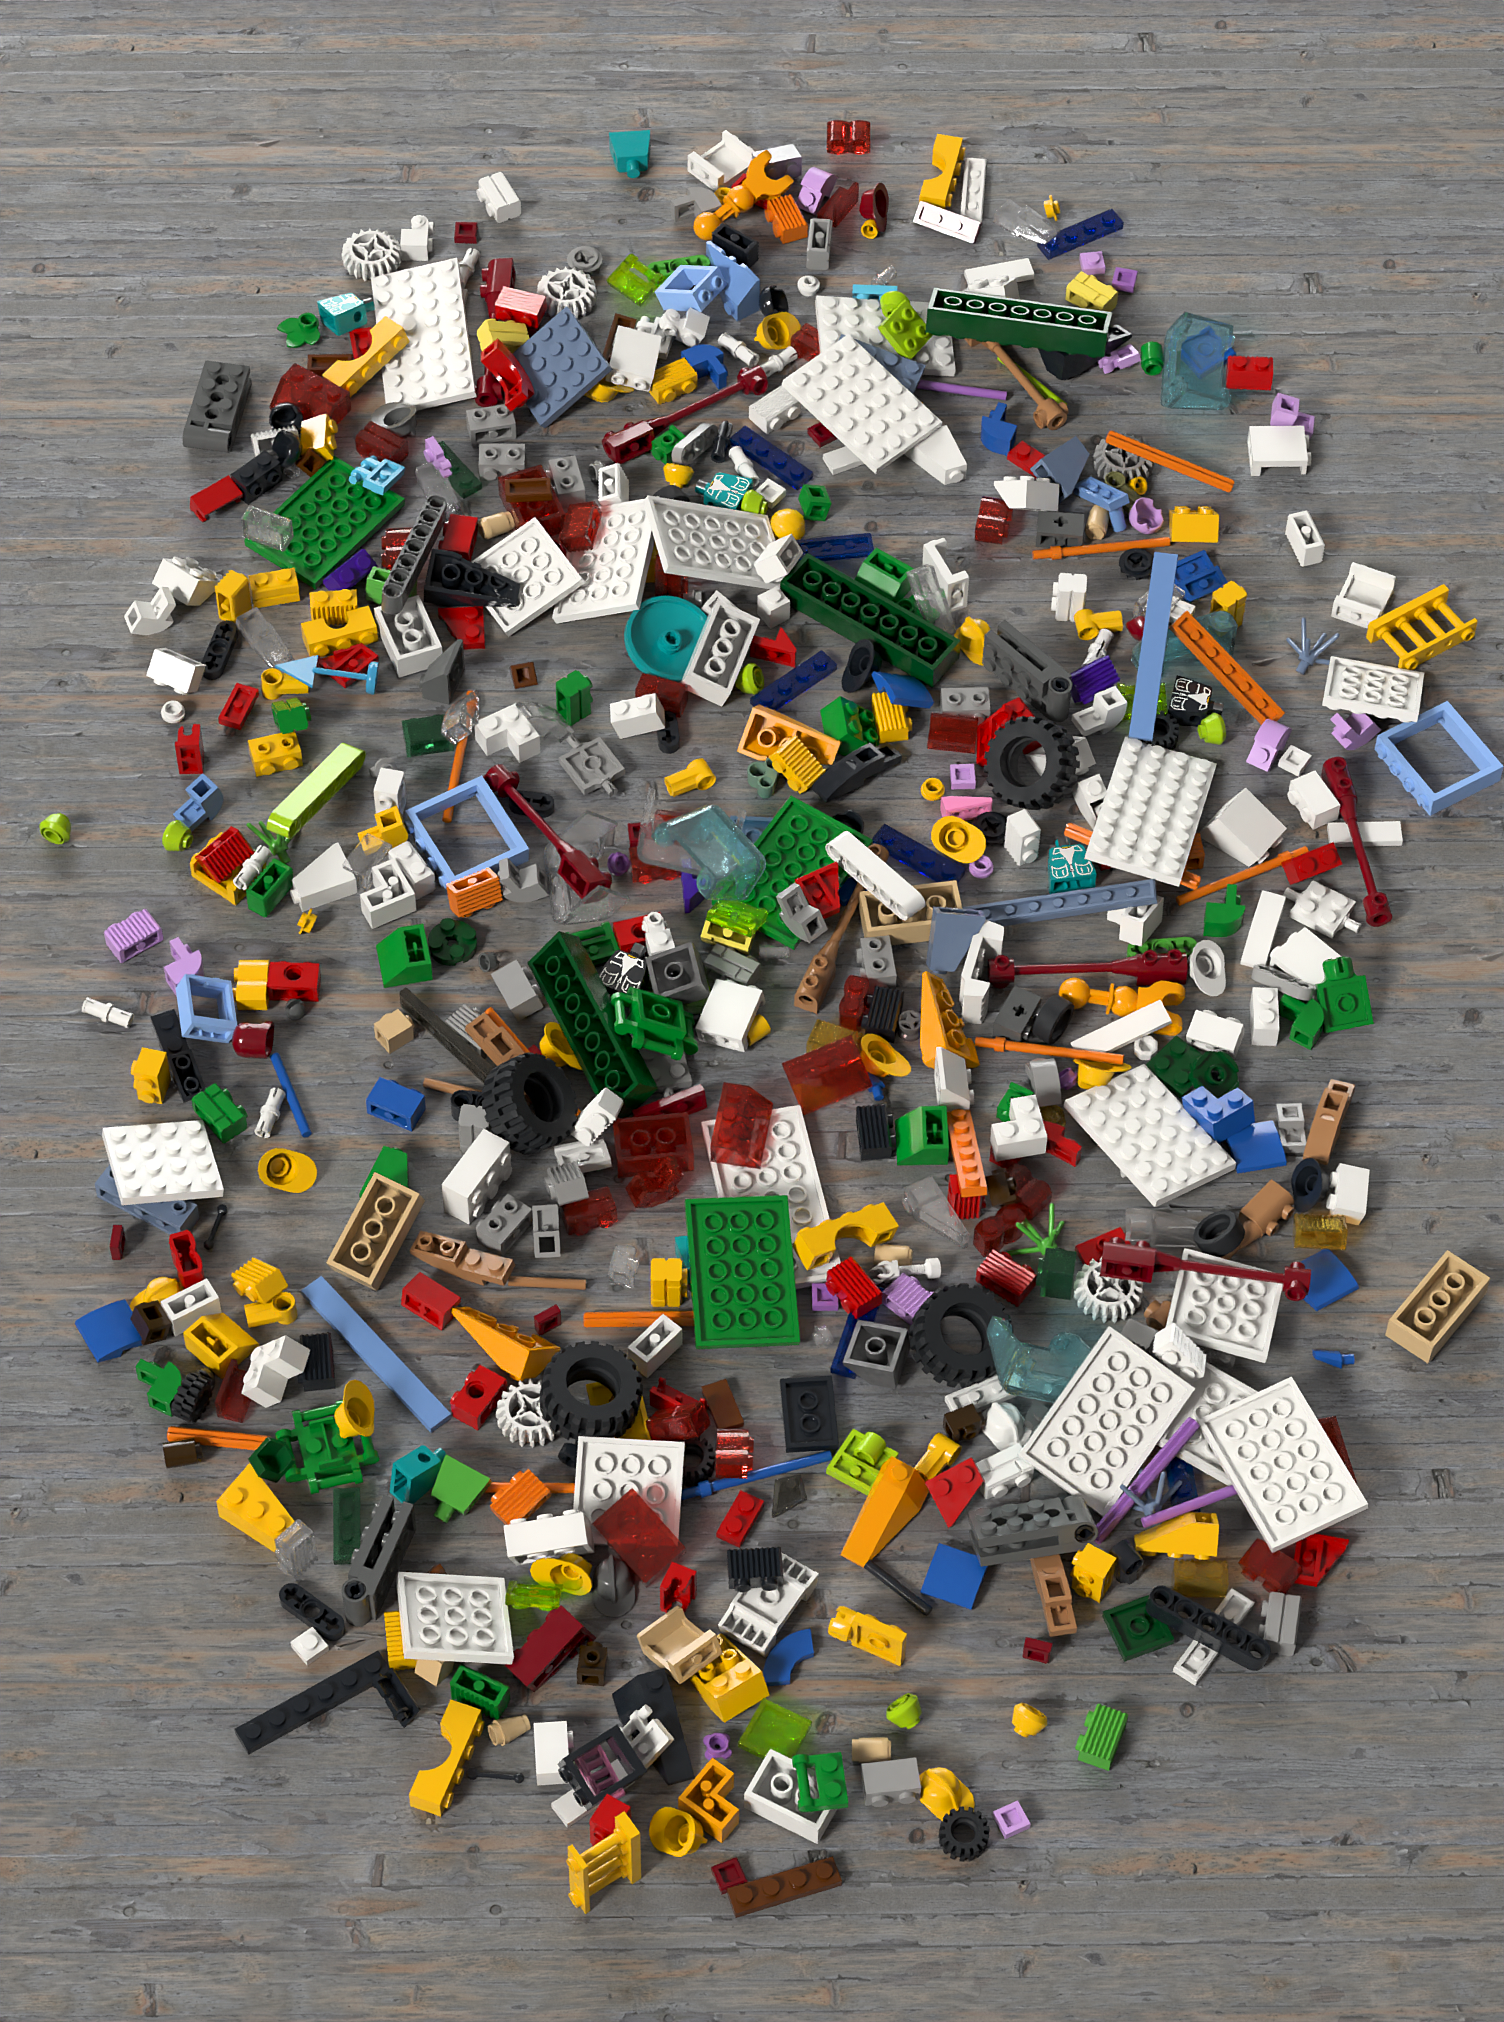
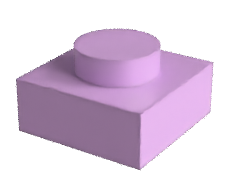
(1092, 263)
(962, 776)
(1011, 1819)

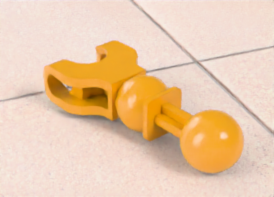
(742, 197)
(1125, 1000)

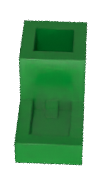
(1226, 918)
(1306, 1020)
(163, 1383)

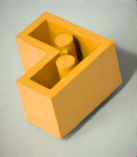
(706, 1800)

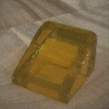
(1053, 1114)

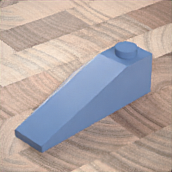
(742, 287)

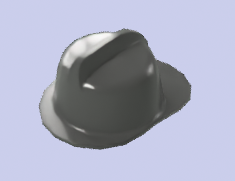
(396, 418)
(613, 1587)

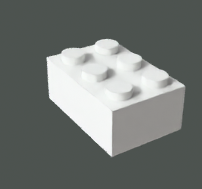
(409, 637)
(477, 1177)
(548, 1537)
(776, 1796)

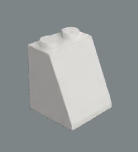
(1244, 829)

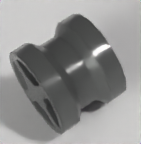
(911, 1019)

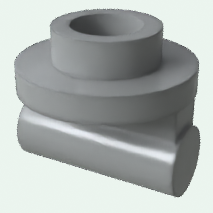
(386, 763)

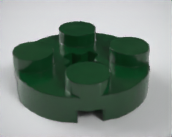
(452, 930)
(1210, 1062)

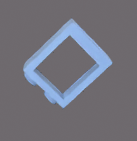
(676, 291)
(204, 1027)

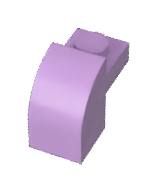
(815, 185)
(1286, 413)
(1354, 731)
(1268, 741)
(185, 963)

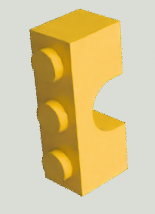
(324, 640)

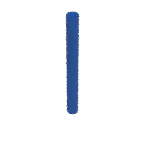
(290, 1095)

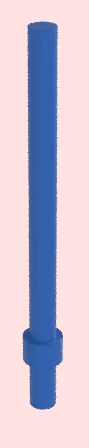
(706, 1488)

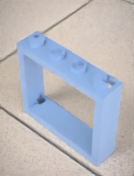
(1460, 731)
(518, 850)

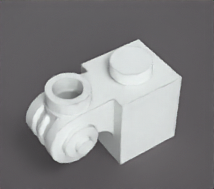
(416, 242)
(688, 329)
(656, 936)

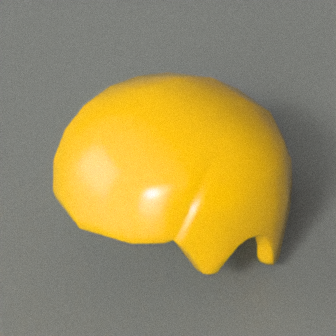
(788, 522)

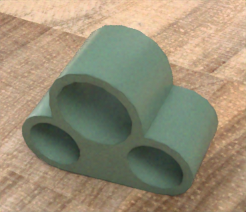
(767, 782)

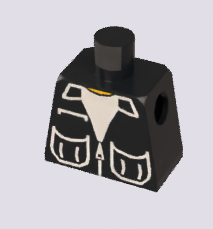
(1192, 702)
(626, 970)

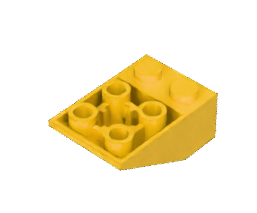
(1186, 1534)
(730, 1682)

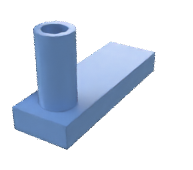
(1105, 497)

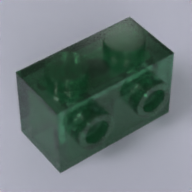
(424, 736)
(1056, 1273)

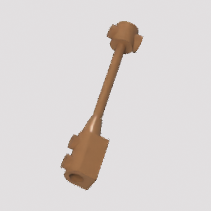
(1048, 411)
(822, 966)
(1257, 1218)

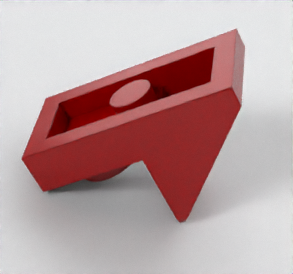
(777, 651)

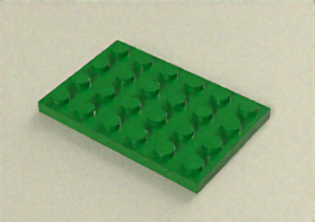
(328, 522)
(793, 848)
(741, 1272)

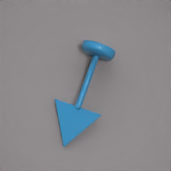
(305, 670)

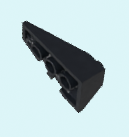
(1067, 366)
(463, 583)
(654, 1690)

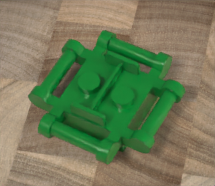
(657, 1020)
(324, 1453)

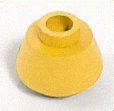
(678, 474)
(1028, 1720)

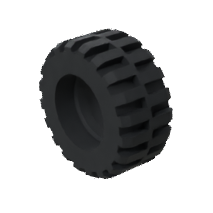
(1004, 756)
(550, 1096)
(933, 1350)
(595, 1364)

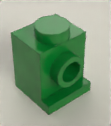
(664, 444)
(814, 502)
(1013, 1092)

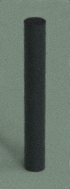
(898, 1588)

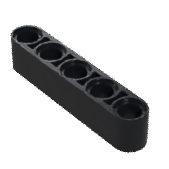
(1213, 1639)

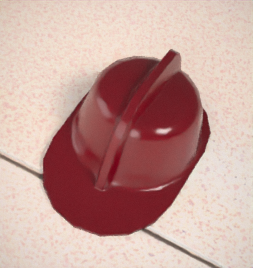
(875, 205)

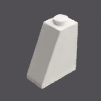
(940, 456)
(323, 880)

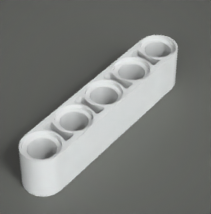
(875, 875)

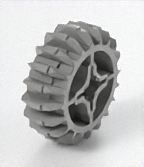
(1110, 458)

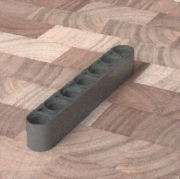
(414, 554)

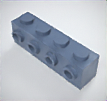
(166, 1216)

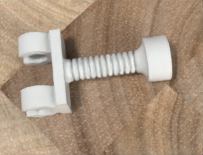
(891, 1270)

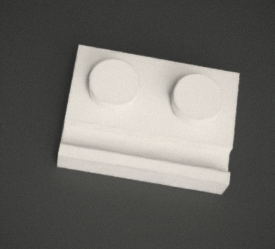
(587, 1157)

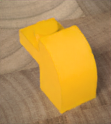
(389, 827)

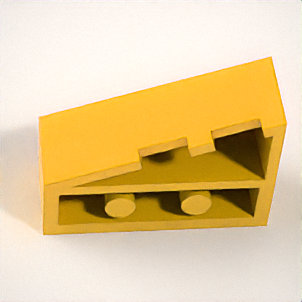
(254, 1508)

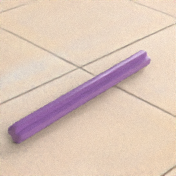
(1146, 1478)

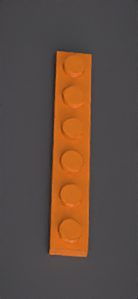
(1225, 669)
(966, 1153)

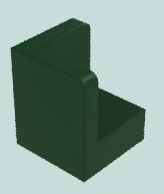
(272, 1459)

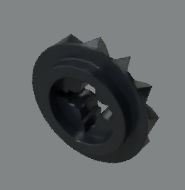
(1132, 557)
(994, 820)

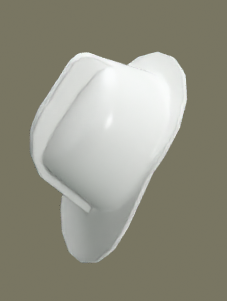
(1207, 967)
(1005, 1425)

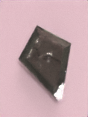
(787, 1494)

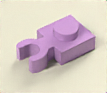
(1121, 358)
(435, 454)

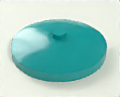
(664, 636)

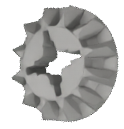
(588, 254)

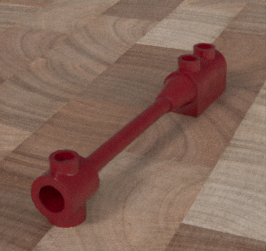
(498, 274)
(638, 437)
(1338, 780)
(575, 867)
(1145, 967)
(1140, 1262)

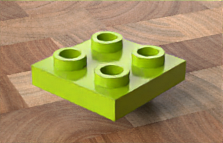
(905, 330)
(860, 1460)

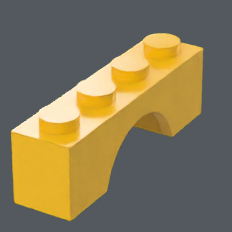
(946, 156)
(387, 341)
(870, 1225)
(434, 1787)

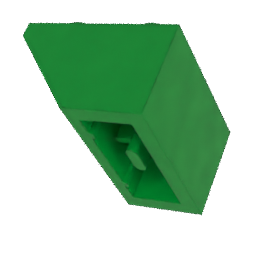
(885, 575)
(849, 725)
(404, 957)
(922, 1137)

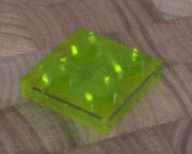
(774, 1729)

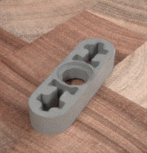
(701, 437)
(1284, 982)

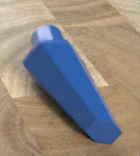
(877, 1087)
(1333, 1358)

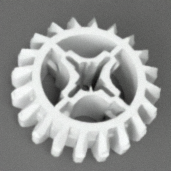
(371, 254)
(568, 289)
(1109, 1297)
(529, 1421)

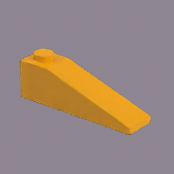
(770, 729)
(941, 1025)
(513, 1352)
(887, 1509)

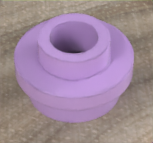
(982, 862)

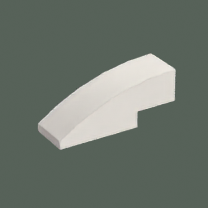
(1263, 929)

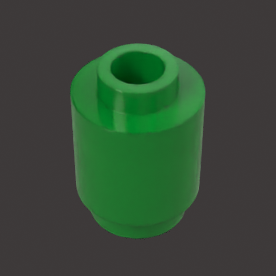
(1152, 358)

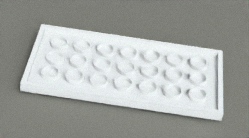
(431, 309)
(1151, 811)
(785, 1170)

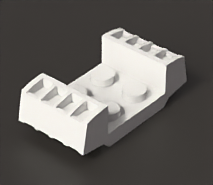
(973, 992)
(760, 1614)

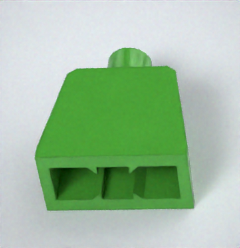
(457, 1488)

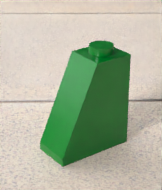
(391, 1164)

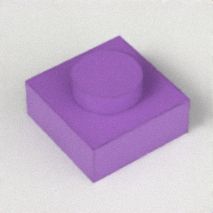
(1124, 279)
(822, 1299)

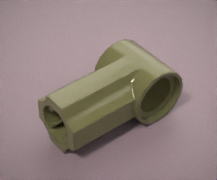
(1122, 486)

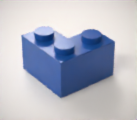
(1220, 1116)

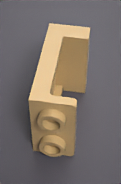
(678, 1645)

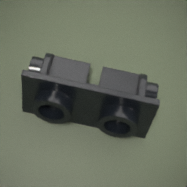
(396, 1696)

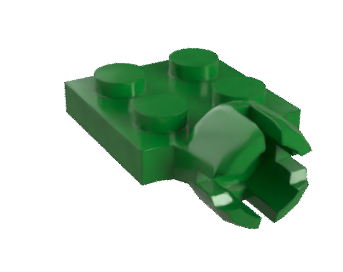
(1343, 996)

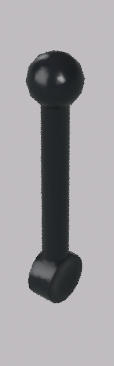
(221, 1210)
(472, 1774)

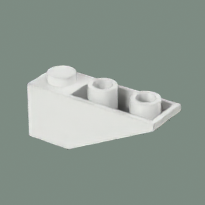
(1089, 797)

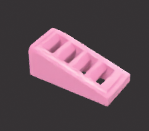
(965, 807)
(607, 1770)

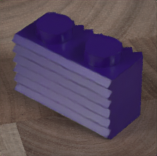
(350, 572)
(1092, 679)

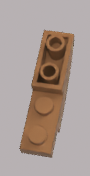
(494, 1041)
(1328, 1121)
(459, 1260)
(1054, 1594)

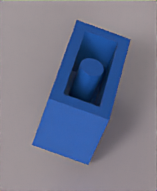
(396, 1103)

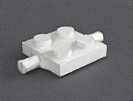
(1322, 909)

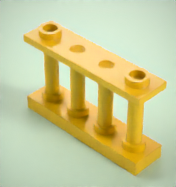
(1419, 610)
(604, 1862)

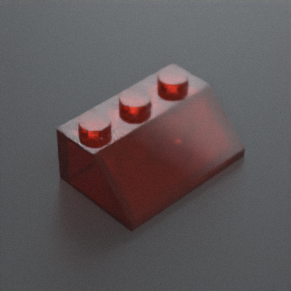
(312, 394)
(827, 1074)
(740, 1127)

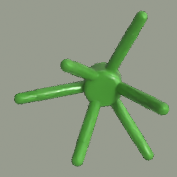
(277, 847)
(1042, 1243)

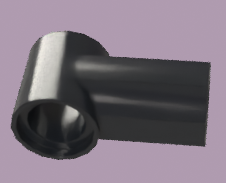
(1127, 1562)

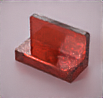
(839, 204)
(952, 733)
(230, 1401)

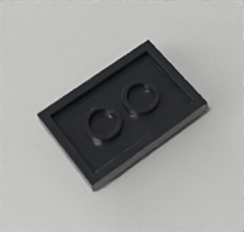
(809, 1414)

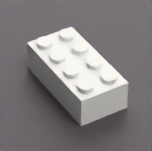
(720, 652)

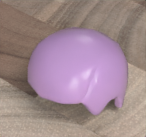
(1145, 516)

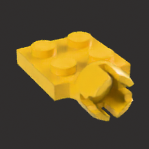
(869, 1634)

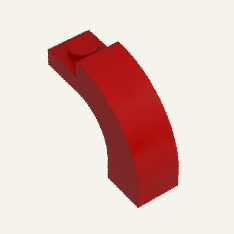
(509, 374)
(1057, 1145)

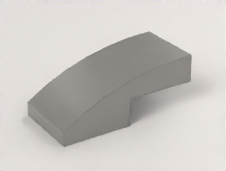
(1291, 1127)

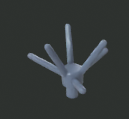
(1309, 657)
(1152, 1505)

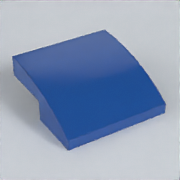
(1198, 576)
(903, 689)
(1257, 1148)
(1328, 1280)
(109, 1330)
(954, 1577)

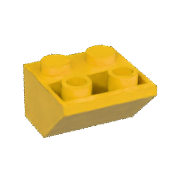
(1193, 525)
(217, 1340)

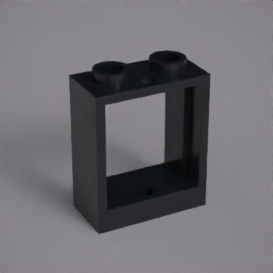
(623, 1752)

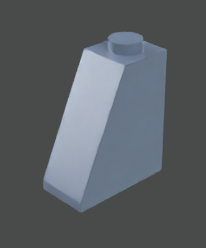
(1063, 466)
(951, 936)

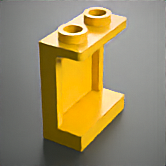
(226, 888)

